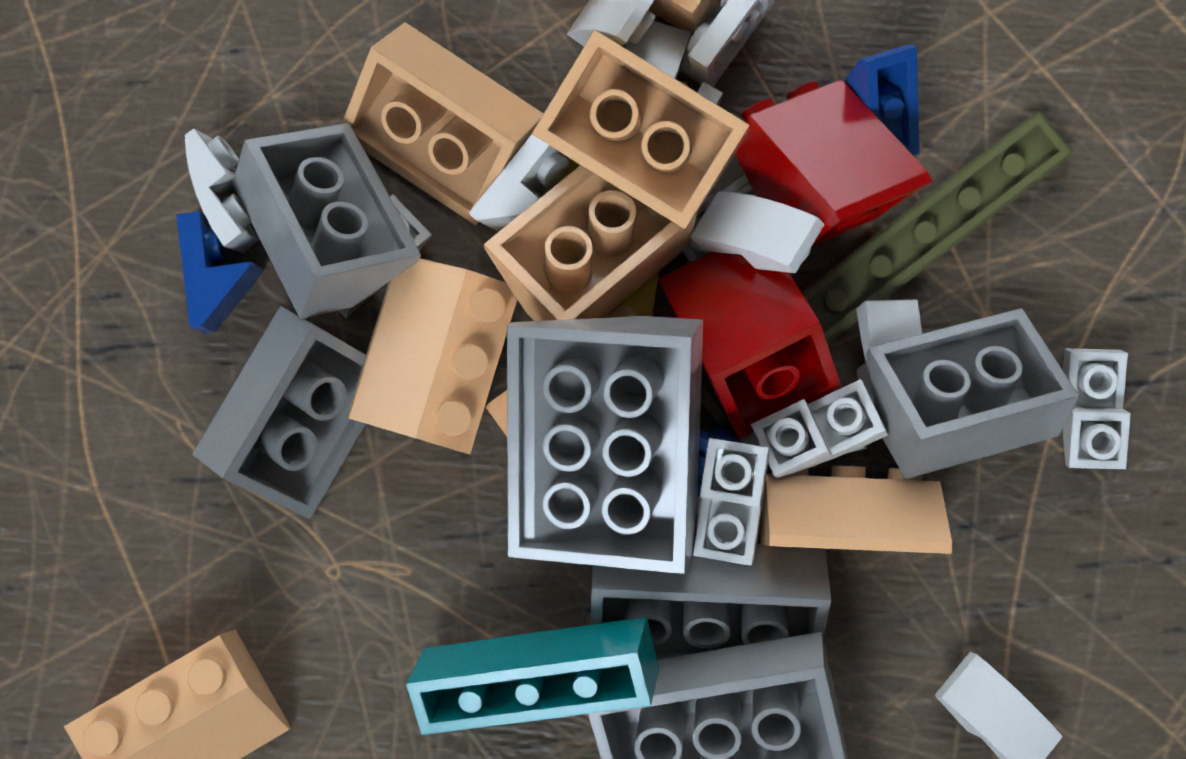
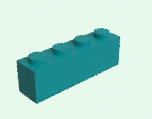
(534, 676)

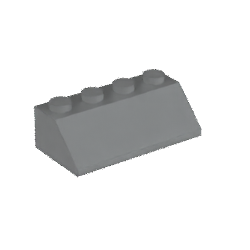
(719, 600)

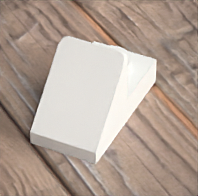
(520, 183)

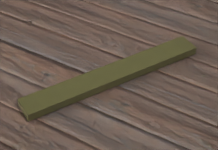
(928, 230)

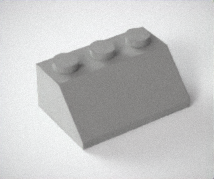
(323, 217)
(968, 392)
(287, 416)

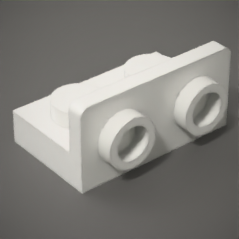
(721, 38)

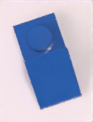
(890, 90)
(210, 288)

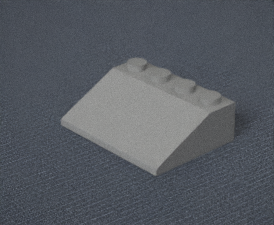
(604, 441)
(733, 705)

